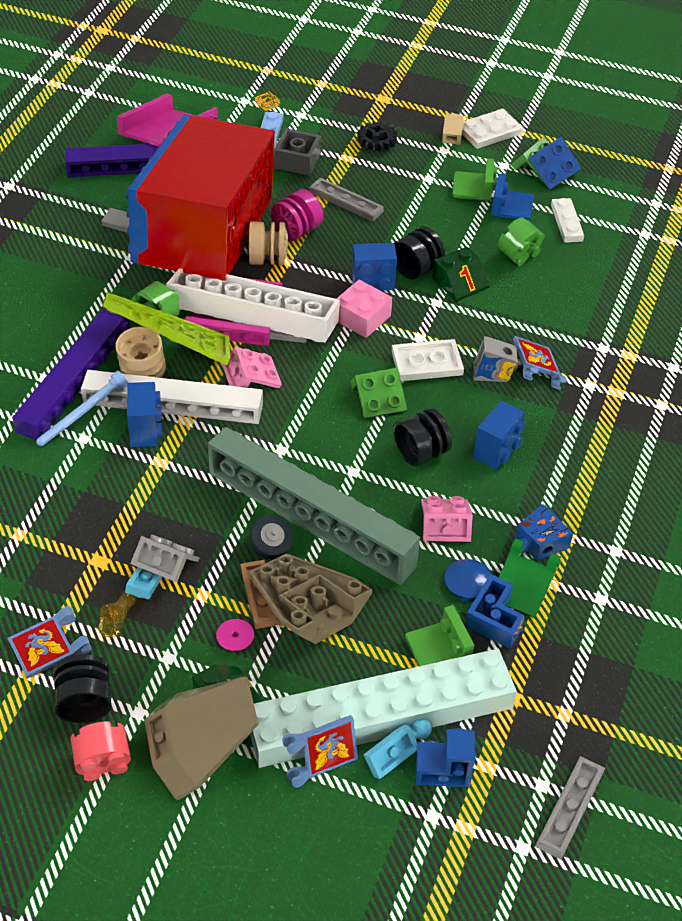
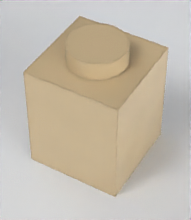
(452, 129)

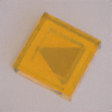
(267, 101)

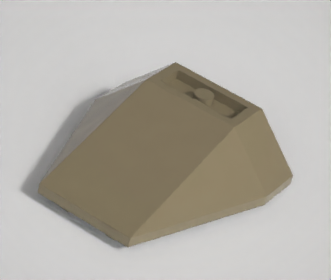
(310, 596)
(198, 732)

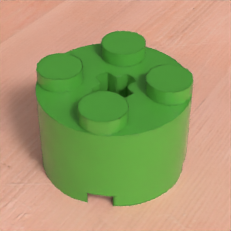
(521, 241)
(159, 297)

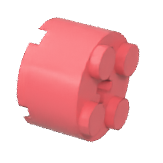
(100, 750)

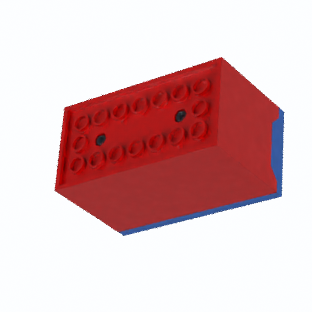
(200, 195)

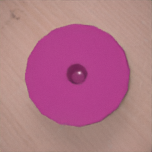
(235, 634)

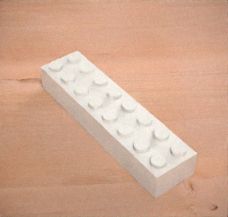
(258, 304)

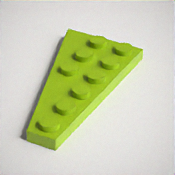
(194, 336)

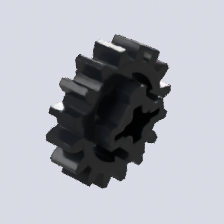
(377, 136)

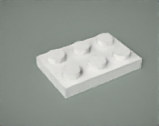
(491, 128)
(427, 360)

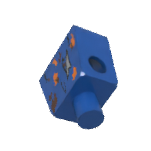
(543, 533)

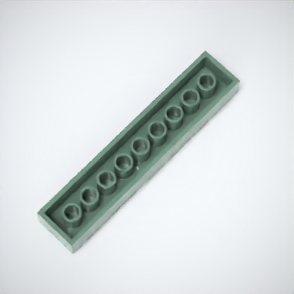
(314, 505)

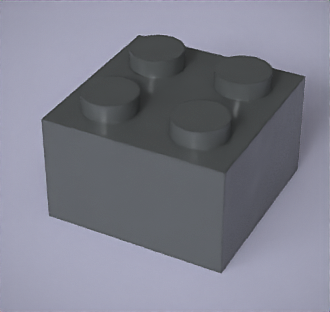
(297, 151)

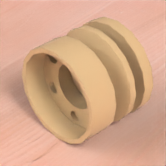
(267, 243)
(141, 352)

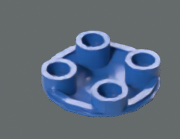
(466, 578)

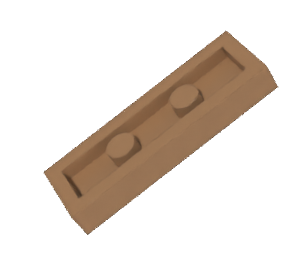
(260, 610)

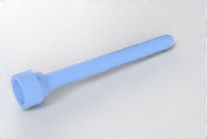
(115, 383)

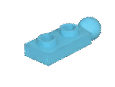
(142, 583)
(396, 747)

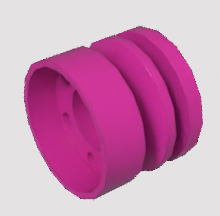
(299, 212)

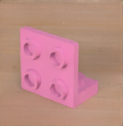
(250, 366)
(446, 519)

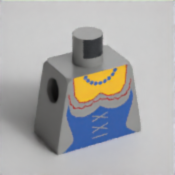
(496, 361)

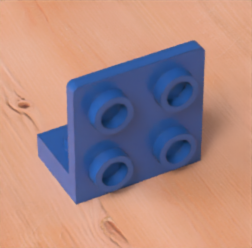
(555, 163)
(510, 203)

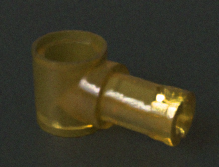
(113, 614)

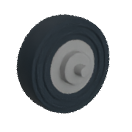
(271, 536)

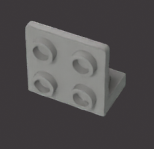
(162, 557)

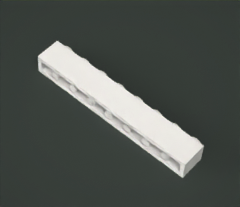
(185, 397)

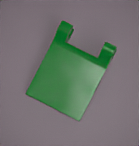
(528, 579)

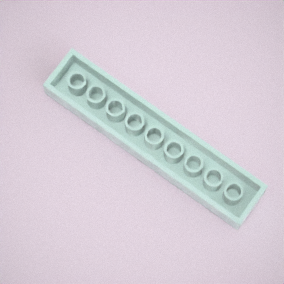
(382, 703)

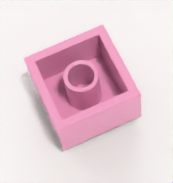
(364, 308)

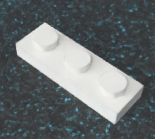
(567, 220)

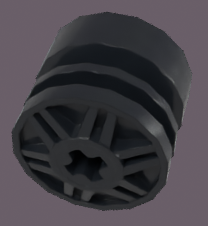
(417, 252)
(422, 437)
(82, 688)

